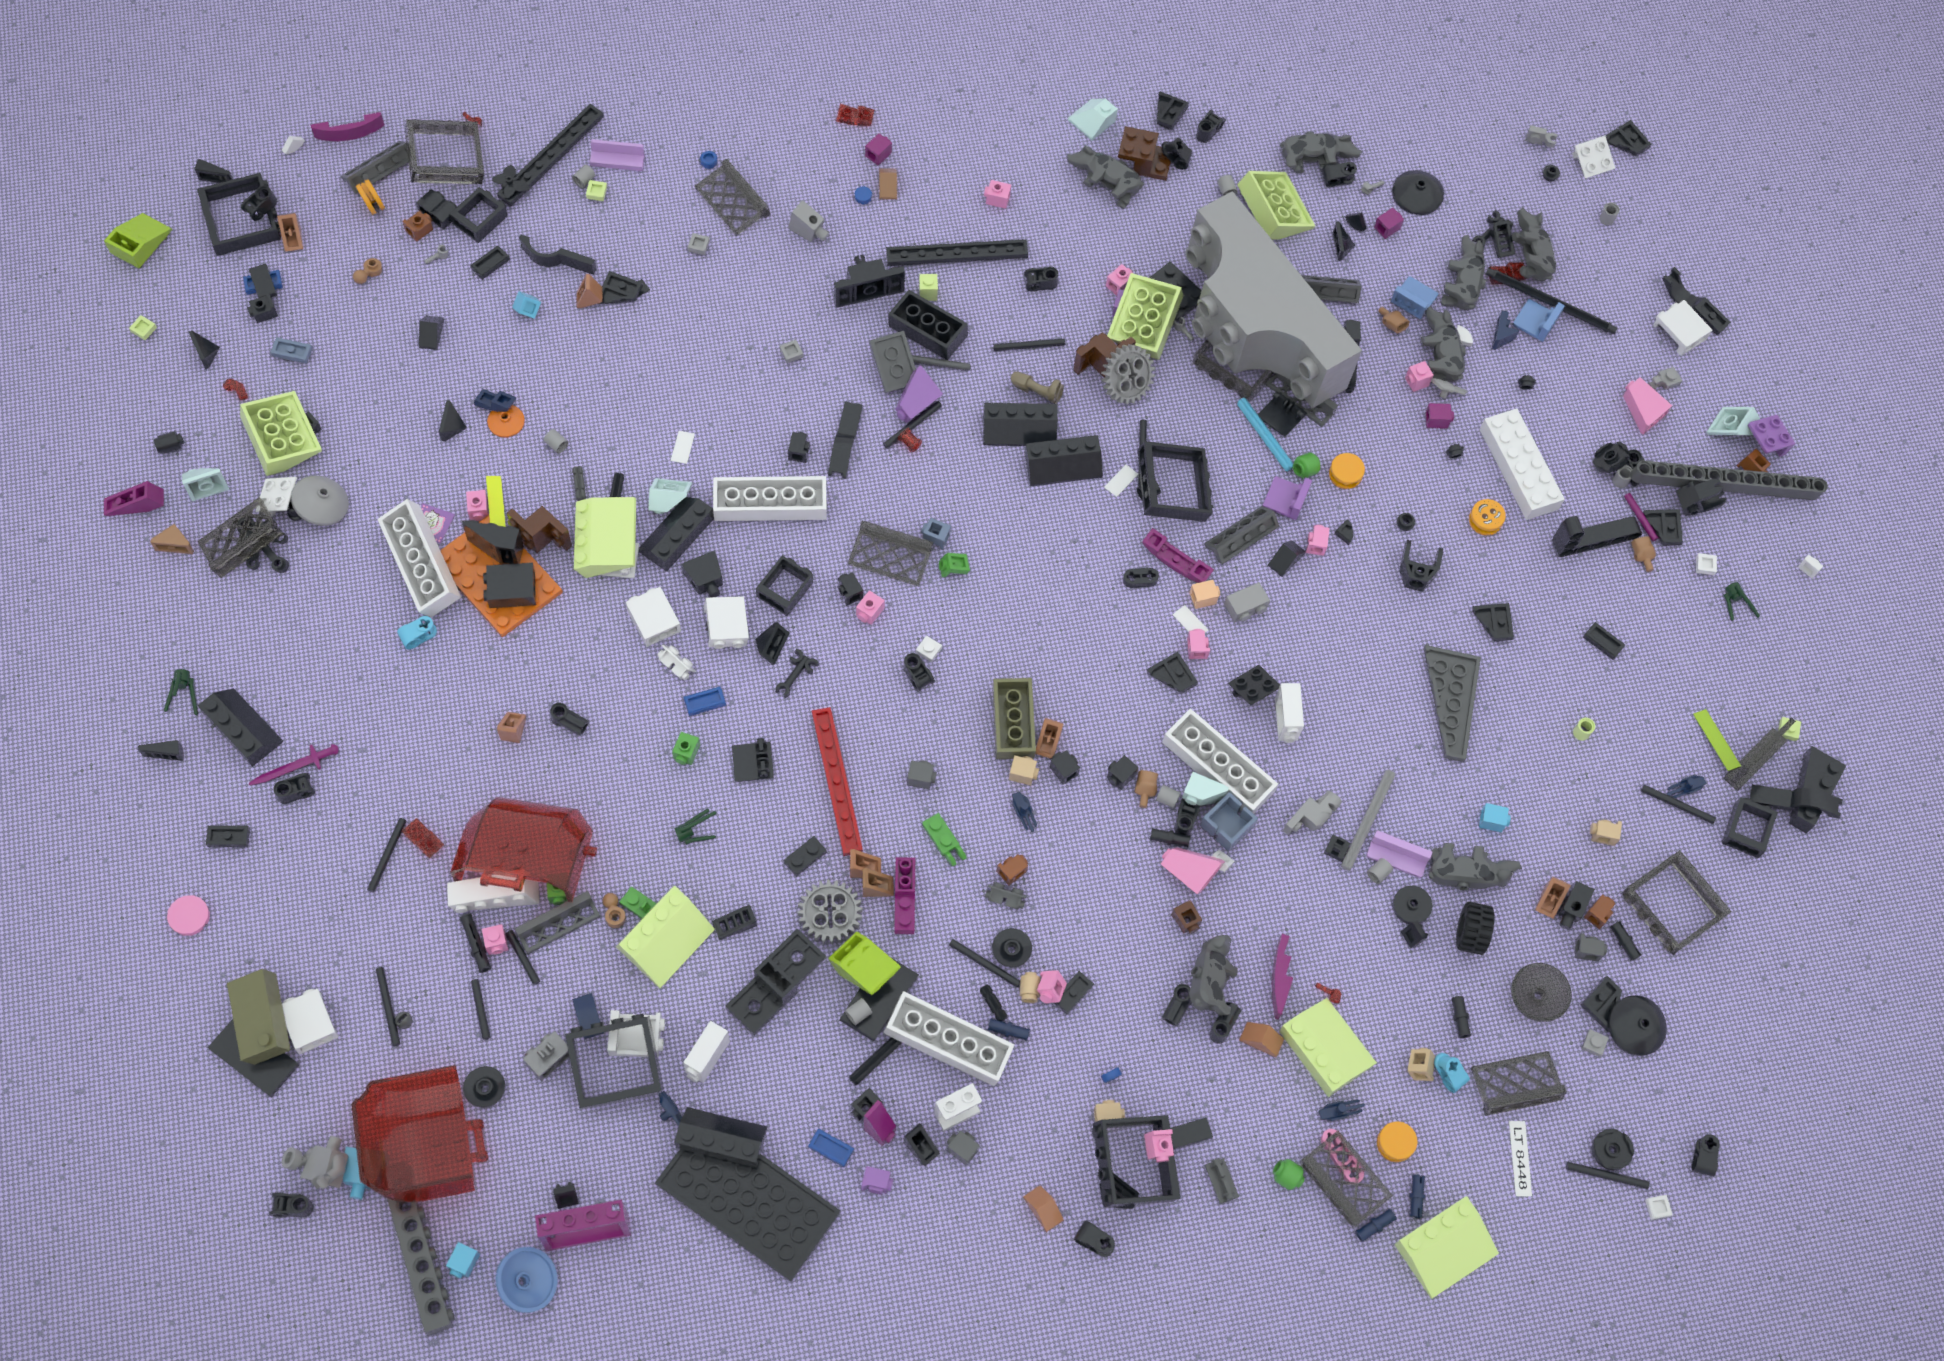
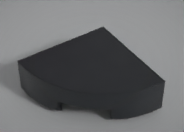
(1356, 221)
(1345, 532)

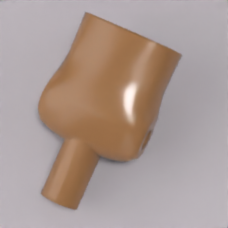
(1394, 320)
(1644, 552)
(1146, 786)

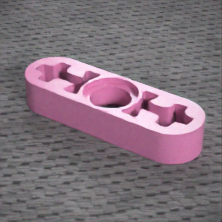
(1334, 1157)

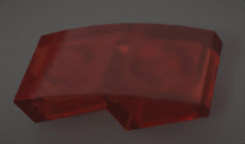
(855, 116)
(1511, 269)
(422, 838)

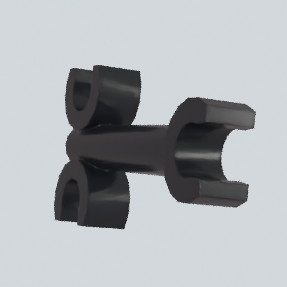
(1487, 234)
(801, 662)

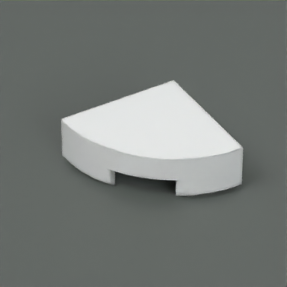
(292, 144)
(1465, 336)

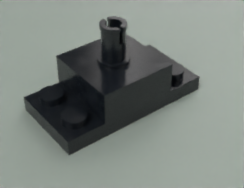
(868, 282)

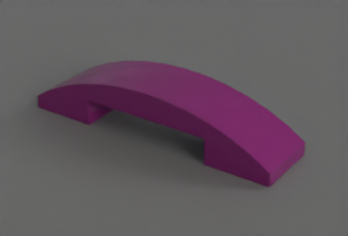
(350, 131)
(1176, 559)

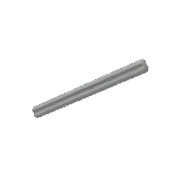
(1368, 820)

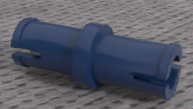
(1008, 1029)
(1417, 1196)
(1376, 1225)

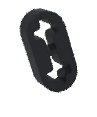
(1140, 577)

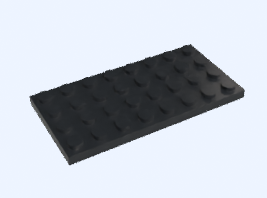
(753, 1206)

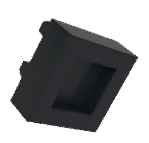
(1337, 848)
(1414, 934)
(565, 1195)

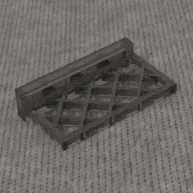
(746, 192)
(896, 538)
(246, 546)
(1758, 756)
(1523, 1099)
(1330, 1188)

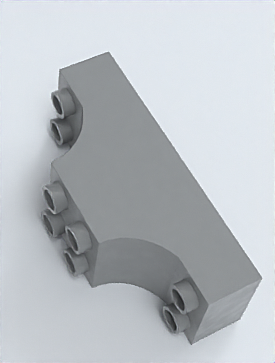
(1261, 307)

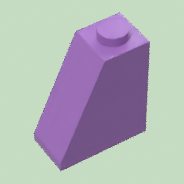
(917, 395)

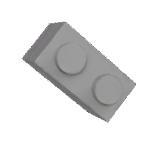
(1247, 602)

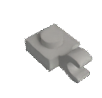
(1539, 135)
(1667, 378)

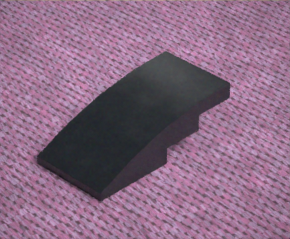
(881, 1002)

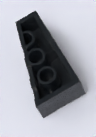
(1819, 773)

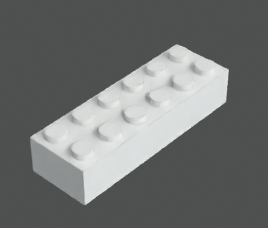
(1521, 464)
(769, 498)
(419, 558)
(1219, 760)
(948, 1038)

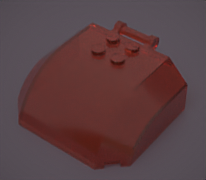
(524, 843)
(416, 1136)

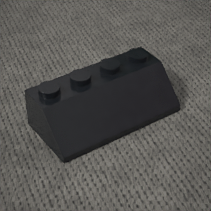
(1019, 423)
(1063, 460)
(677, 532)
(240, 725)
(720, 1137)

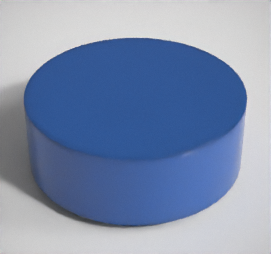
(708, 159)
(863, 195)
(1111, 1075)

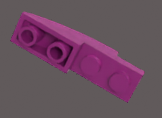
(904, 895)

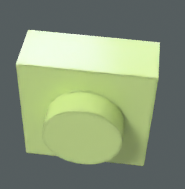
(596, 190)
(143, 327)
(1793, 732)

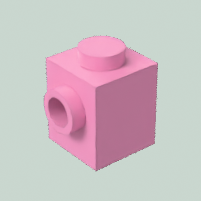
(997, 194)
(1118, 279)
(1419, 376)
(477, 505)
(870, 608)
(495, 939)

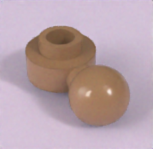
(372, 268)
(610, 901)

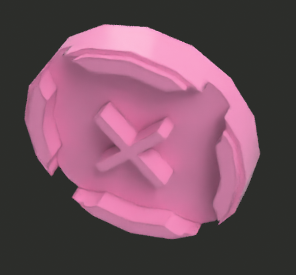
(188, 915)

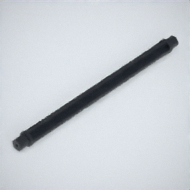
(1550, 300)

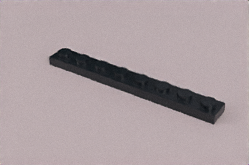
(555, 150)
(956, 252)

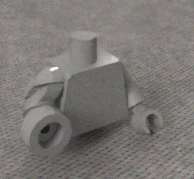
(321, 1164)

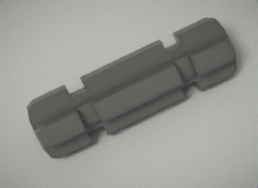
(579, 483)

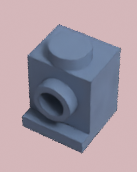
(936, 532)

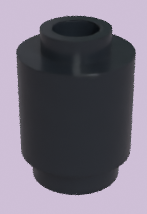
(168, 442)

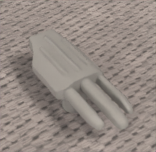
(1447, 387)

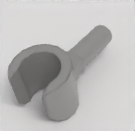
(1368, 188)
(442, 254)
(1181, 327)

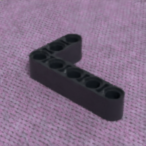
(1574, 539)

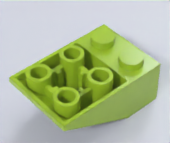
(137, 239)
(863, 963)

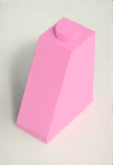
(1645, 404)
(1191, 867)

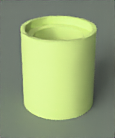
(1586, 723)

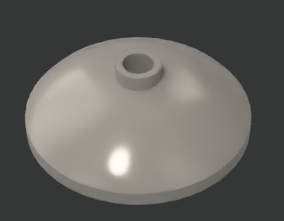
(319, 508)

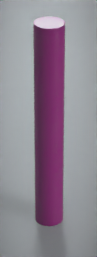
(1641, 517)

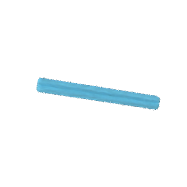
(1265, 434)

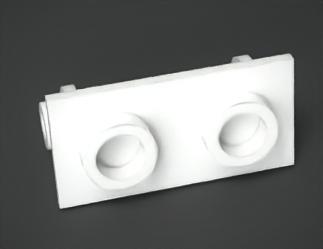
(682, 666)

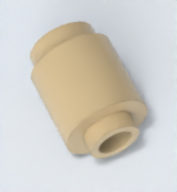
(1029, 986)

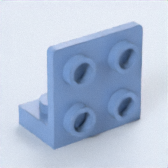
(1414, 297)
(1537, 319)

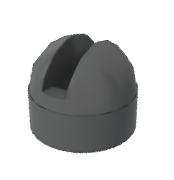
(406, 1022)

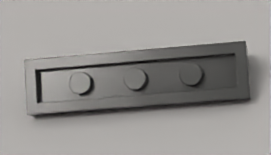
(377, 166)
(1335, 288)
(1327, 407)
(1243, 535)
(556, 915)

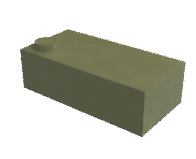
(1013, 718)
(258, 1016)

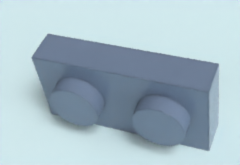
(291, 350)

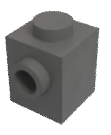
(921, 774)
(962, 1147)

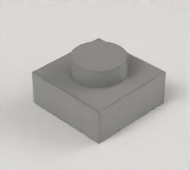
(698, 244)
(791, 351)
(1594, 1043)

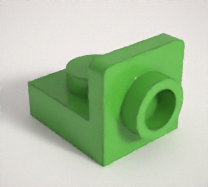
(953, 563)

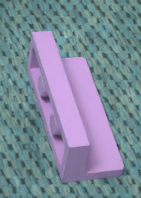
(617, 155)
(1399, 853)

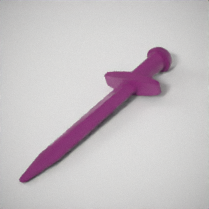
(313, 758)

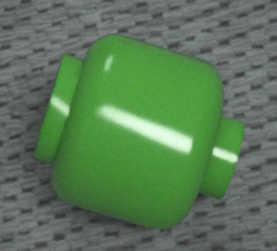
(1306, 465)
(1288, 1174)

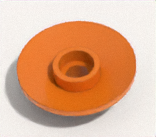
(506, 427)

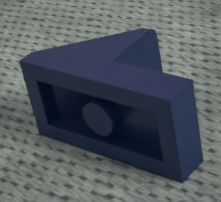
(1503, 332)

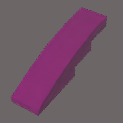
(1280, 981)

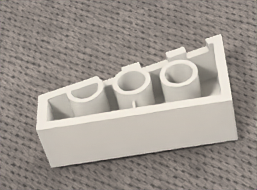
(470, 895)

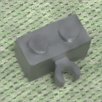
(547, 1055)

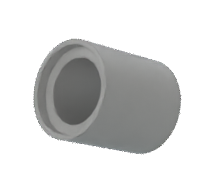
(583, 175)
(1226, 185)
(1609, 213)
(556, 441)
(1618, 480)
(1168, 796)
(1379, 871)
(858, 1011)

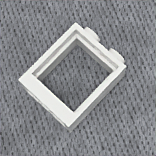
(1289, 712)

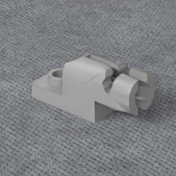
(1313, 813)

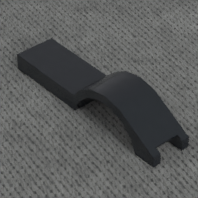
(562, 256)
(1701, 306)
(844, 438)
(1791, 799)

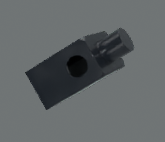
(704, 574)
(1577, 898)

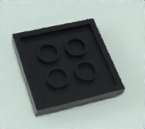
(1172, 275)

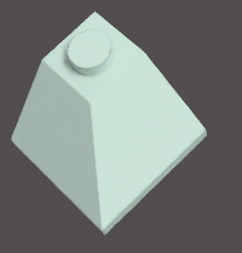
(1094, 117)
(1733, 421)
(204, 482)
(666, 494)
(1203, 790)

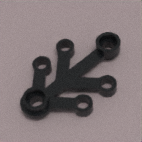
(283, 567)

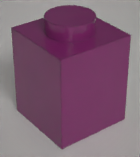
(878, 149)
(1389, 223)
(1439, 415)

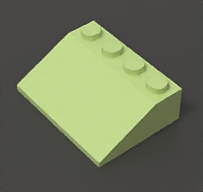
(1275, 203)
(1146, 313)
(279, 432)
(604, 535)
(666, 937)
(1327, 1046)
(1447, 1247)

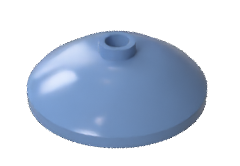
(538, 1279)

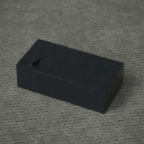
(928, 324)

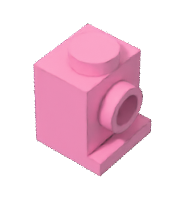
(1318, 540)
(1198, 644)
(1051, 986)
(1159, 1145)

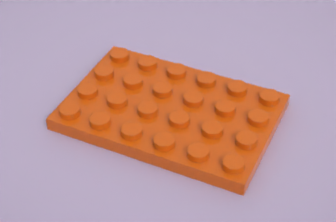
(467, 568)

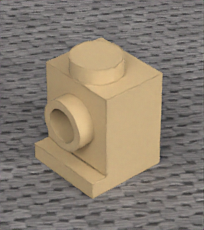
(1606, 832)
(1421, 1064)

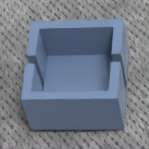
(1226, 823)

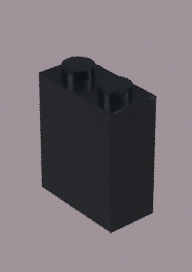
(510, 585)

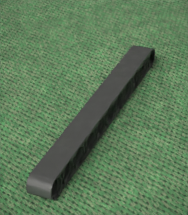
(1731, 479)

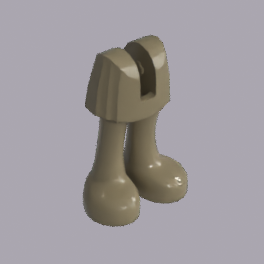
(1025, 383)

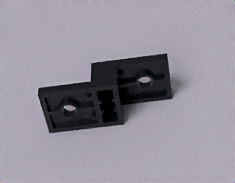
(775, 981)

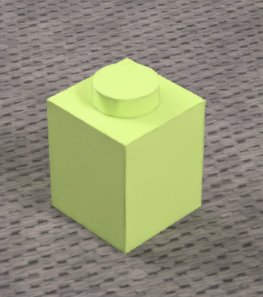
(928, 286)

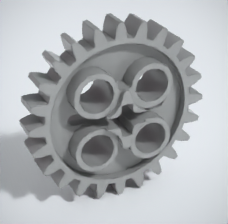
(1128, 374)
(848, 910)

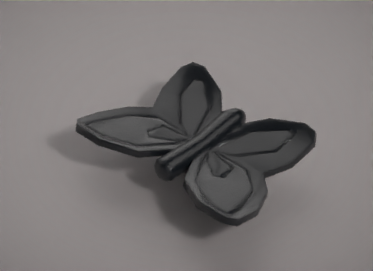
(509, 182)

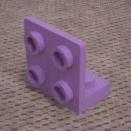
(1772, 435)
(1287, 497)

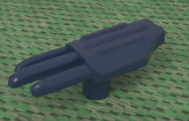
(1687, 785)
(1023, 809)
(670, 1108)
(1338, 1110)

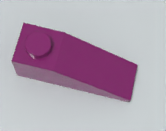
(136, 499)
(879, 1124)

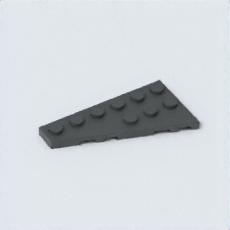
(1453, 688)

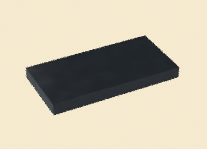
(265, 1075)

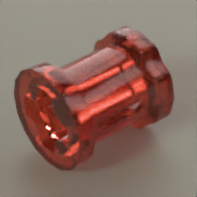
(910, 440)

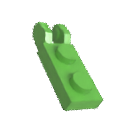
(943, 838)

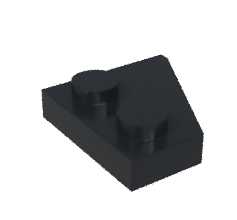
(1170, 110)
(1629, 139)
(619, 289)
(1666, 525)
(1496, 620)
(1174, 673)
(1602, 1000)

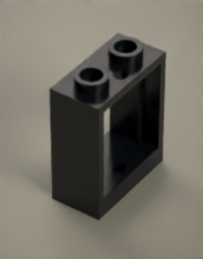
(478, 232)
(777, 601)
(1742, 842)

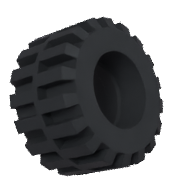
(1475, 928)

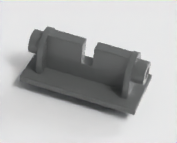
(1013, 896)
(1221, 1180)

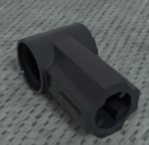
(569, 720)
(1177, 1006)
(1225, 1023)

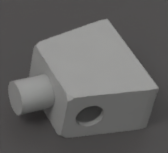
(807, 223)

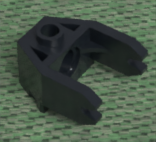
(1701, 497)
(1410, 570)

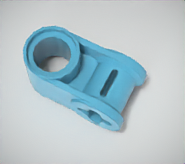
(415, 632)
(1451, 1072)

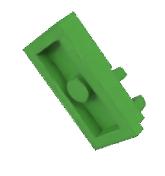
(636, 902)

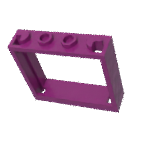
(583, 1225)

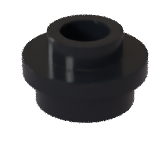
(1551, 173)
(1526, 382)
(1455, 451)
(1408, 518)

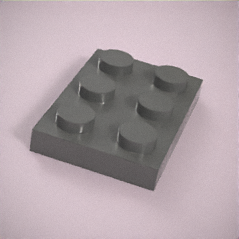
(893, 360)

